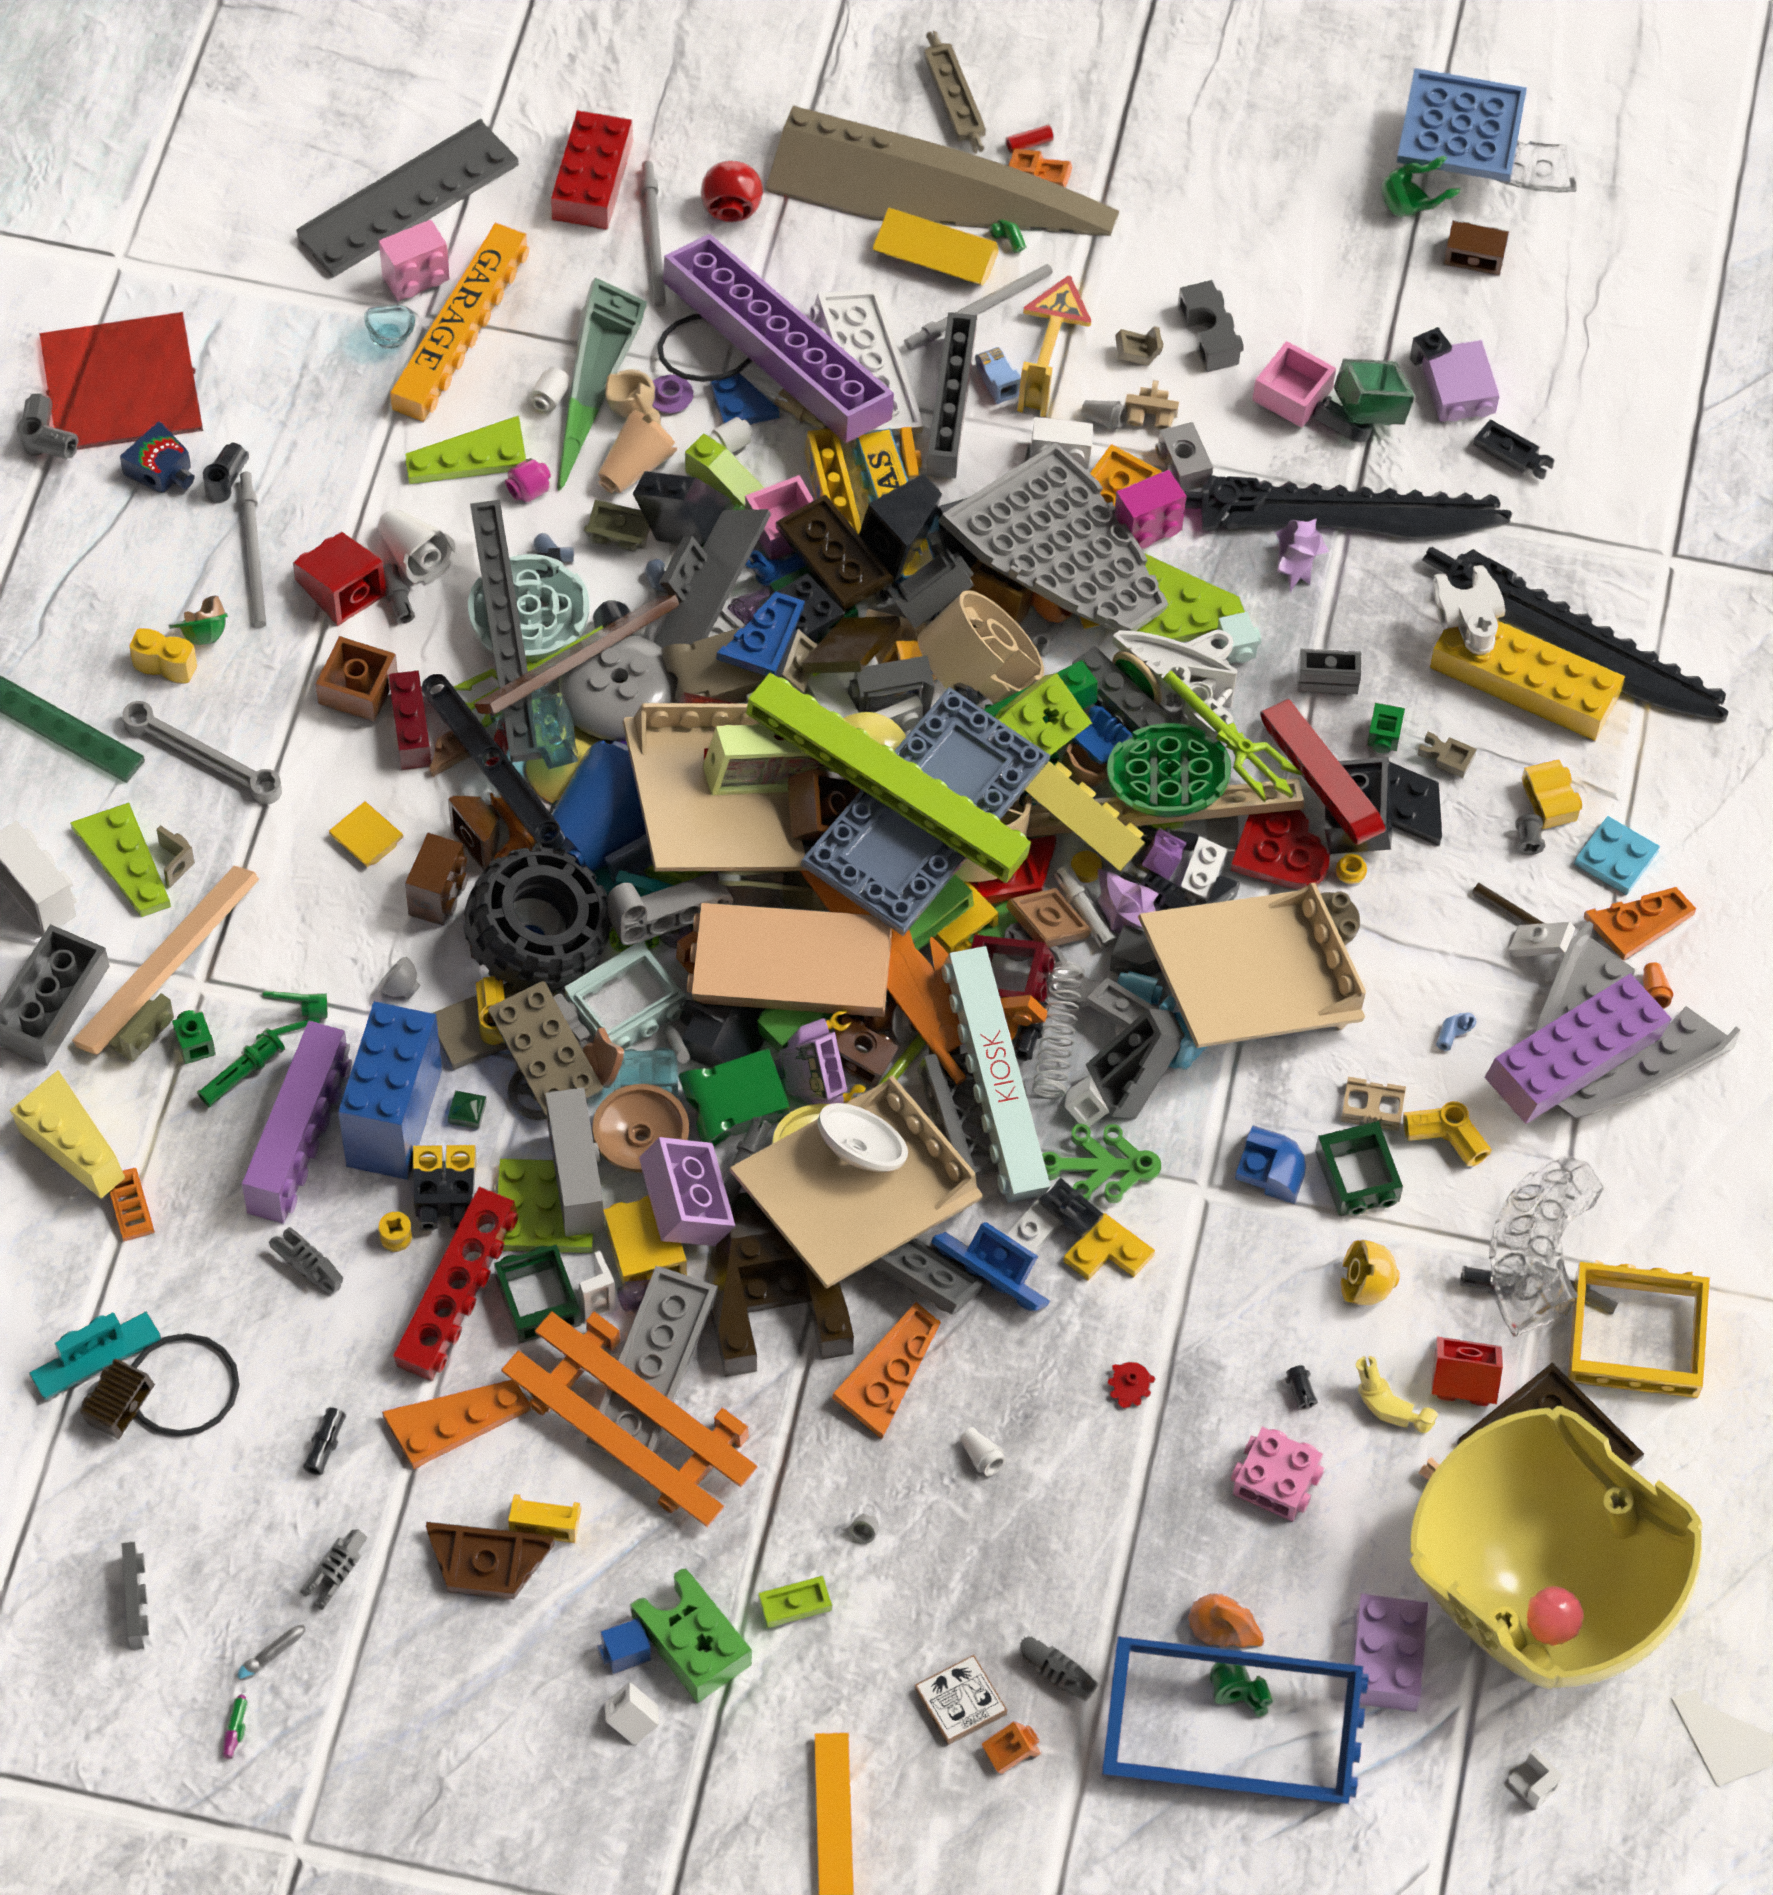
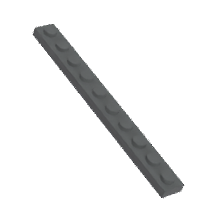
(504, 624)

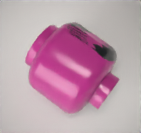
(528, 480)

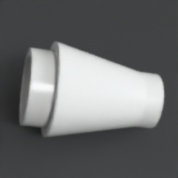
(984, 1454)

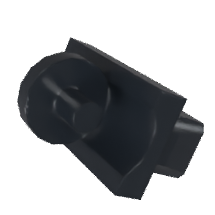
(1071, 1208)

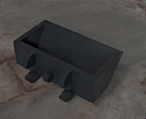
(720, 1032)

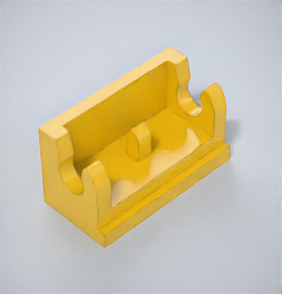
(545, 1519)

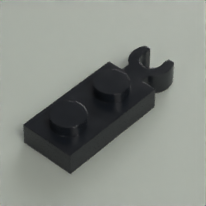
(1512, 449)

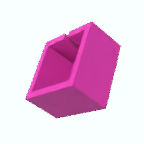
(1152, 508)

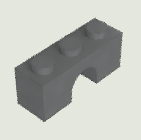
(1205, 306)

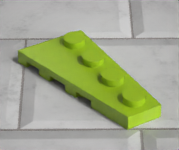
(471, 454)
(122, 850)

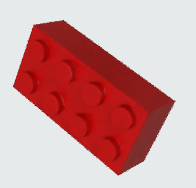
(592, 169)

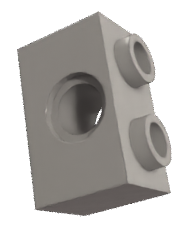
(1184, 455)

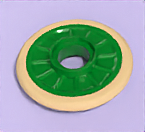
(1139, 674)

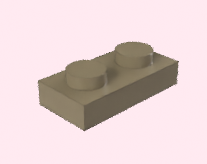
(791, 665)

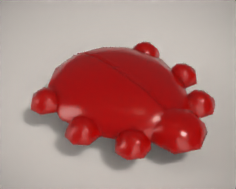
(1130, 1383)

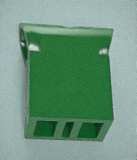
(734, 1094)

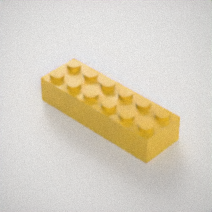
(1534, 677)

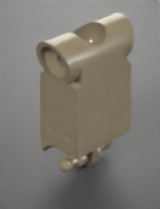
(704, 675)

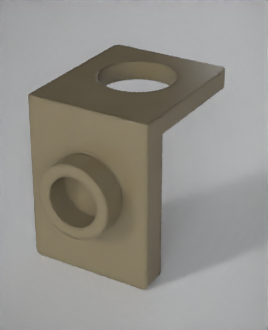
(180, 848)

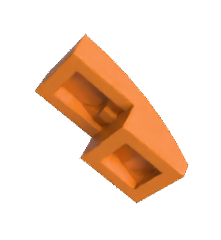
(1049, 169)

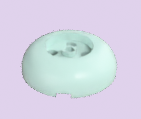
(563, 593)

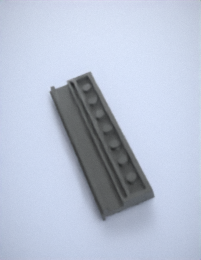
(407, 197)

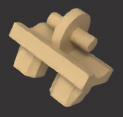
(1151, 402)

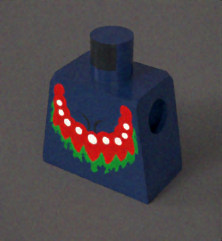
(158, 460)

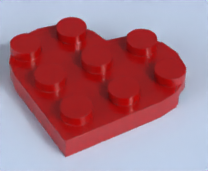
(1281, 850)

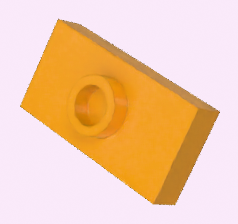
(910, 457)

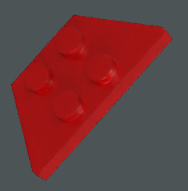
(1027, 879)

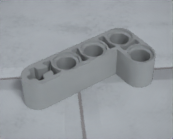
(664, 910)

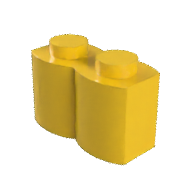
(163, 655)
(1551, 794)

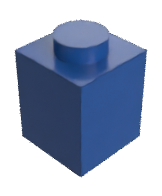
(624, 1646)

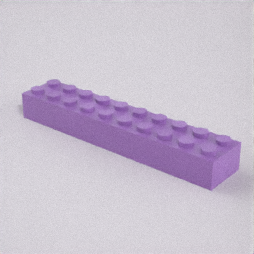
(778, 338)

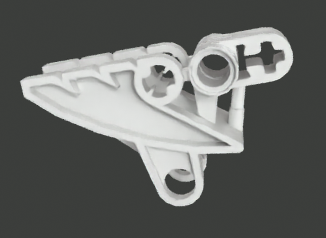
(1196, 664)

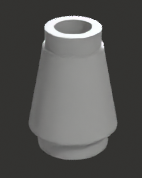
(1105, 412)

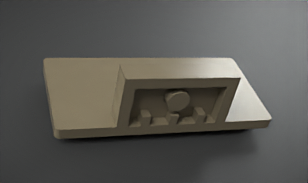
(543, 1044)

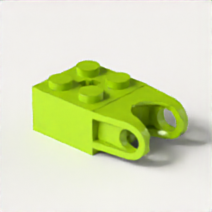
(1050, 696)

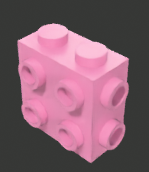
(1277, 1473)

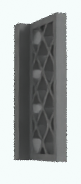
(946, 1113)

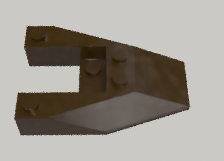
(763, 1272)

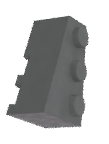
(1135, 1062)

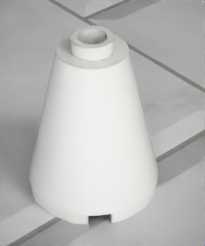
(416, 545)

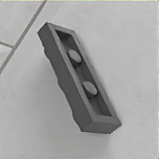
(134, 1595)

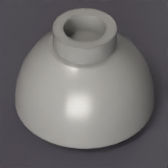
(400, 979)

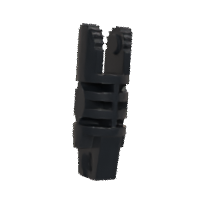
(1169, 893)

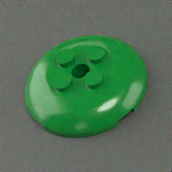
(1170, 775)

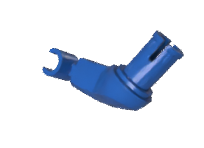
(771, 570)

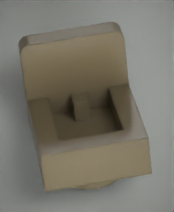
(1139, 347)

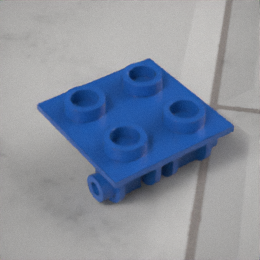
(1101, 735)

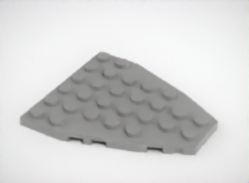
(1060, 540)

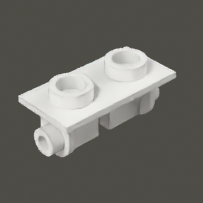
(1202, 870)

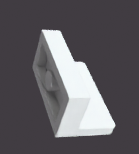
(599, 1291)

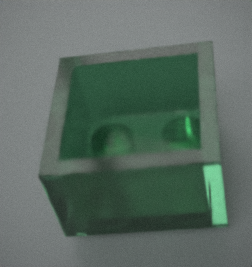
(1373, 391)

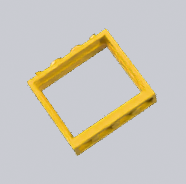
(1635, 1377)

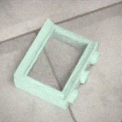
(626, 996)

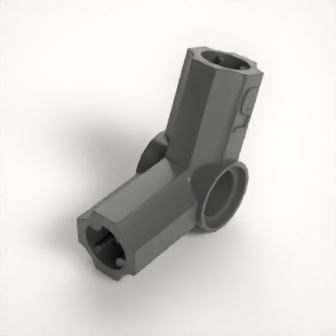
(38, 436)

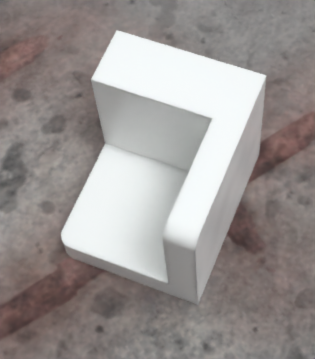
(1085, 1102)
(632, 1713)
(1536, 1780)

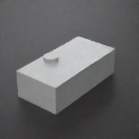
(575, 1162)

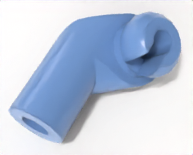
(1453, 1027)

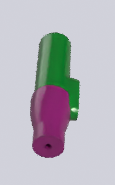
(236, 1727)

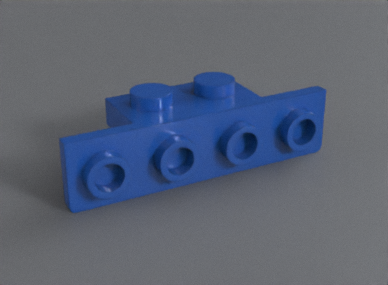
(997, 1260)

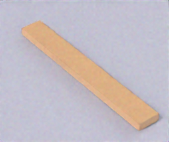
(165, 960)

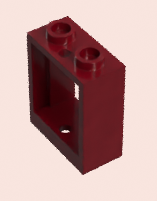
(1042, 963)

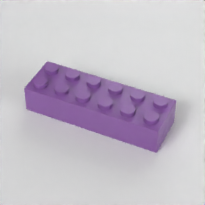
(1577, 1048)
(296, 1122)

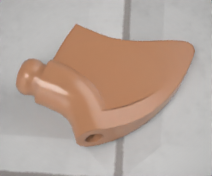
(604, 1058)

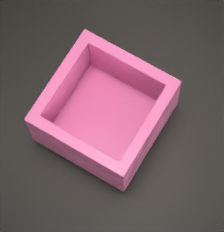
(414, 260)
(1294, 384)
(781, 501)

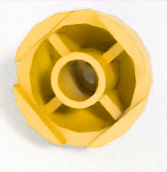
(1370, 1273)

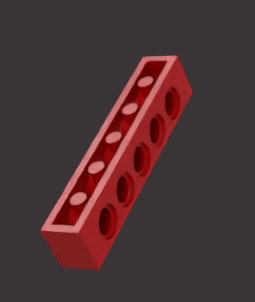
(484, 1209)

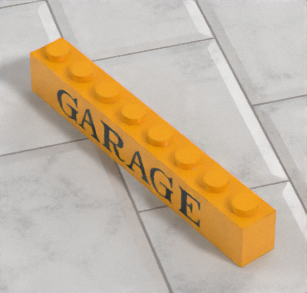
(459, 322)

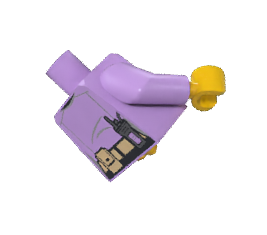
(814, 1065)

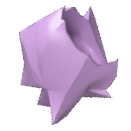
(1297, 549)
(1124, 901)

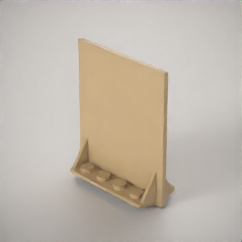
(681, 817)
(1256, 967)
(850, 1215)

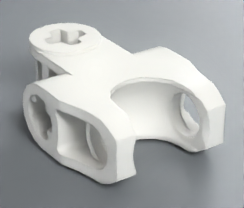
(1471, 609)

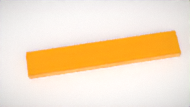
(833, 1814)

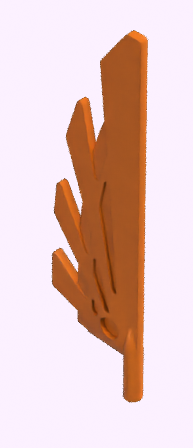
(911, 983)

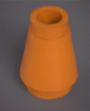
(1657, 984)

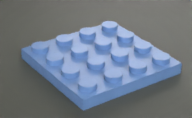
(1464, 120)

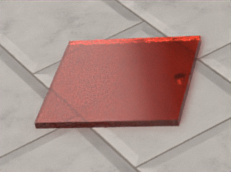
(121, 379)

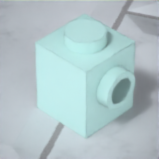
(1244, 637)

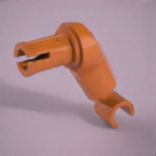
(517, 833)

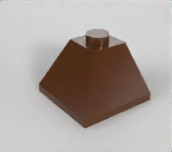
(475, 826)

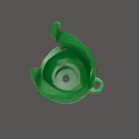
(1406, 197)

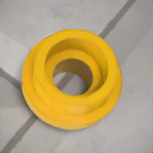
(1351, 861)

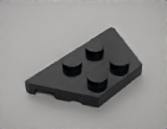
(1415, 804)

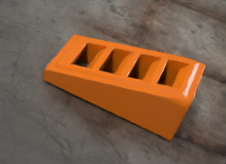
(127, 1187)

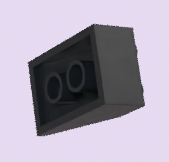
(1374, 780)

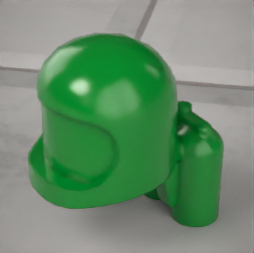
(1234, 1684)

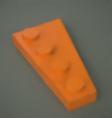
(883, 1377)
(446, 1422)

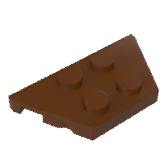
(486, 1558)

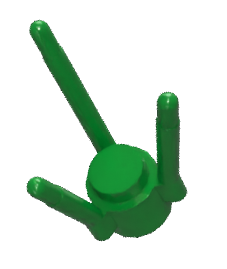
(312, 1006)

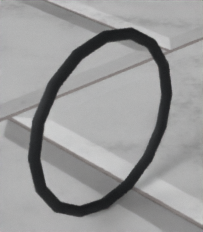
(689, 376)
(235, 1378)

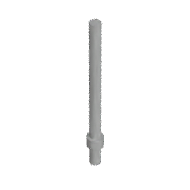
(650, 189)
(933, 330)
(248, 502)

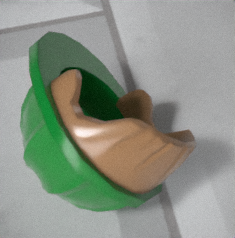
(204, 625)

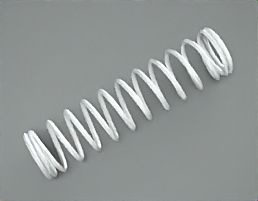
(1054, 1081)

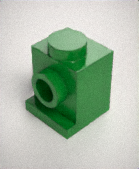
(1385, 728)
(193, 1036)

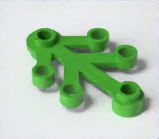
(1105, 1164)

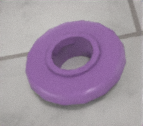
(676, 402)

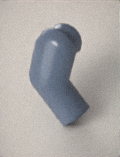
(544, 541)
(654, 573)

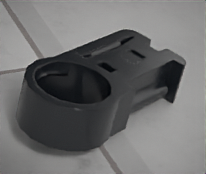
(1334, 416)

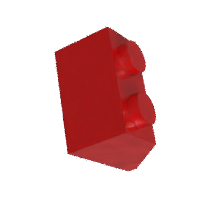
(1467, 1371)

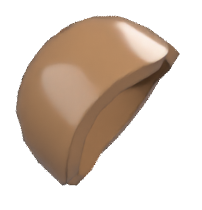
(1082, 767)

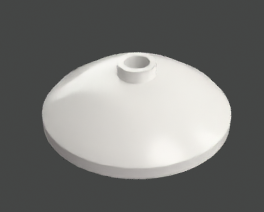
(861, 1138)

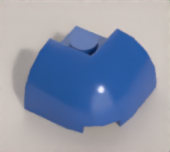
(1272, 1164)

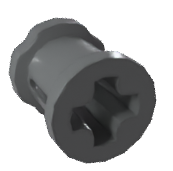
(1530, 834)

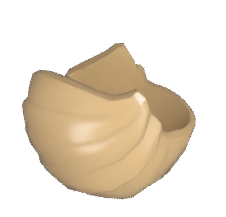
(632, 391)

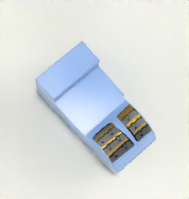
(998, 374)

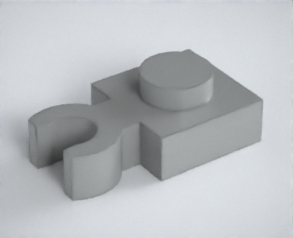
(571, 1015)

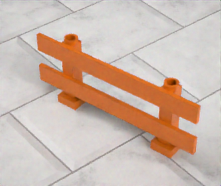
(588, 1355)

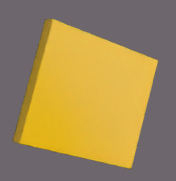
(366, 834)

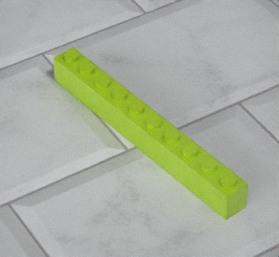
(888, 777)

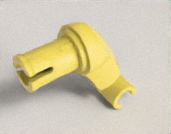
(1384, 1405)

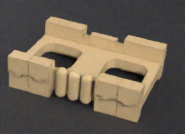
(1372, 1112)

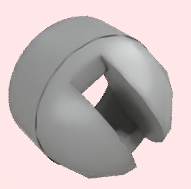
(858, 1526)

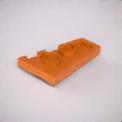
(1640, 922)

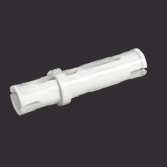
(1079, 897)

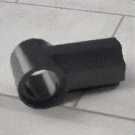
(223, 472)

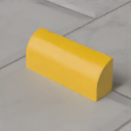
(936, 246)

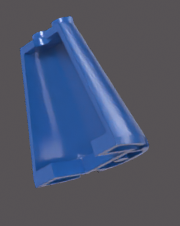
(599, 806)

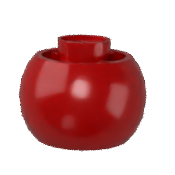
(731, 191)

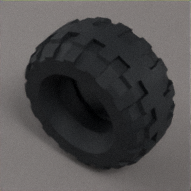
(520, 954)

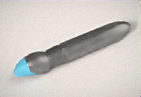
(271, 1651)

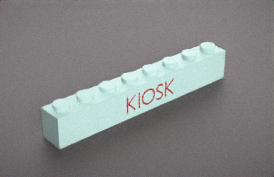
(996, 1074)

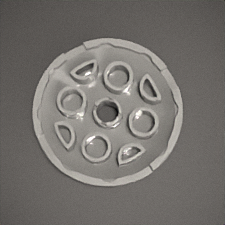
(601, 703)

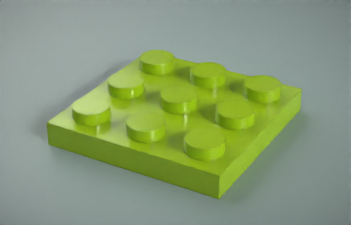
(537, 1202)

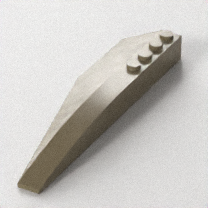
(873, 169)

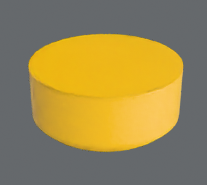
(1086, 866)

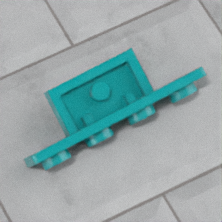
(92, 1349)

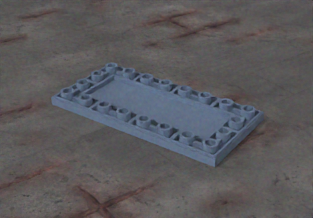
(891, 862)

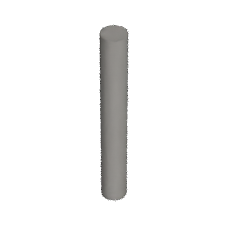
(676, 1043)

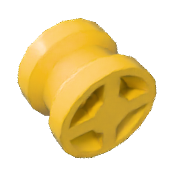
(397, 1239)

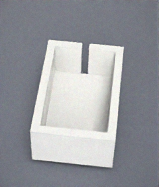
(34, 879)

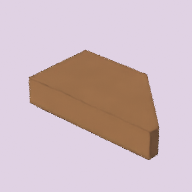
(447, 754)

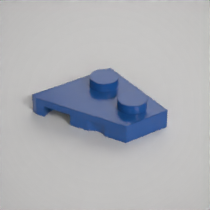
(741, 399)

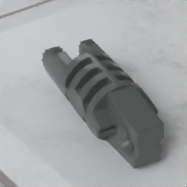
(307, 1260)
(335, 1567)
(1058, 1668)

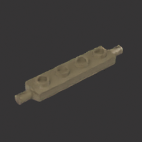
(954, 92)

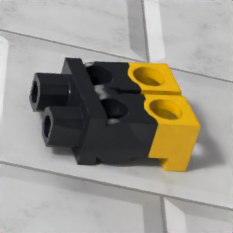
(439, 1195)

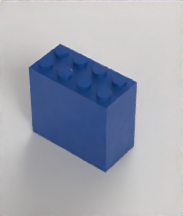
(390, 1090)

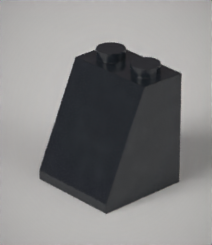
(679, 506)
(900, 522)

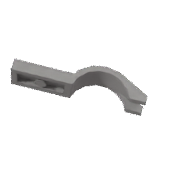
(1102, 996)

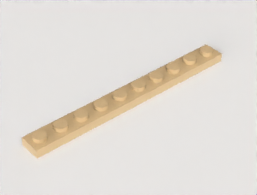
(1234, 801)

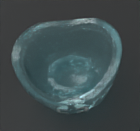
(389, 325)

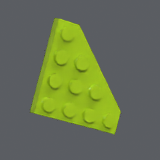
(1192, 603)

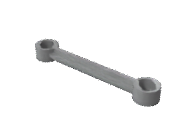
(202, 752)

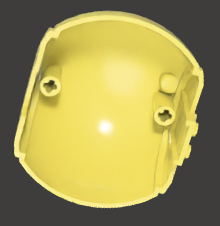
(1547, 1507)

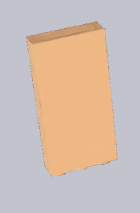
(790, 959)

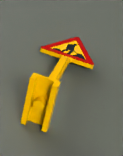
(1060, 305)

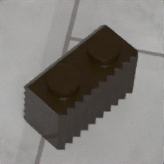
(116, 1398)

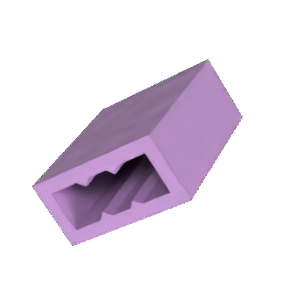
(1462, 382)

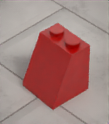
(341, 577)

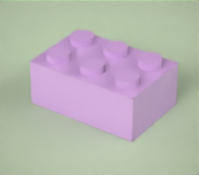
(687, 1191)
(1391, 1649)

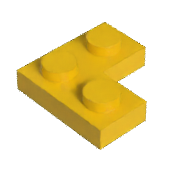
(1112, 1242)

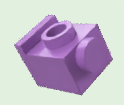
(1163, 853)

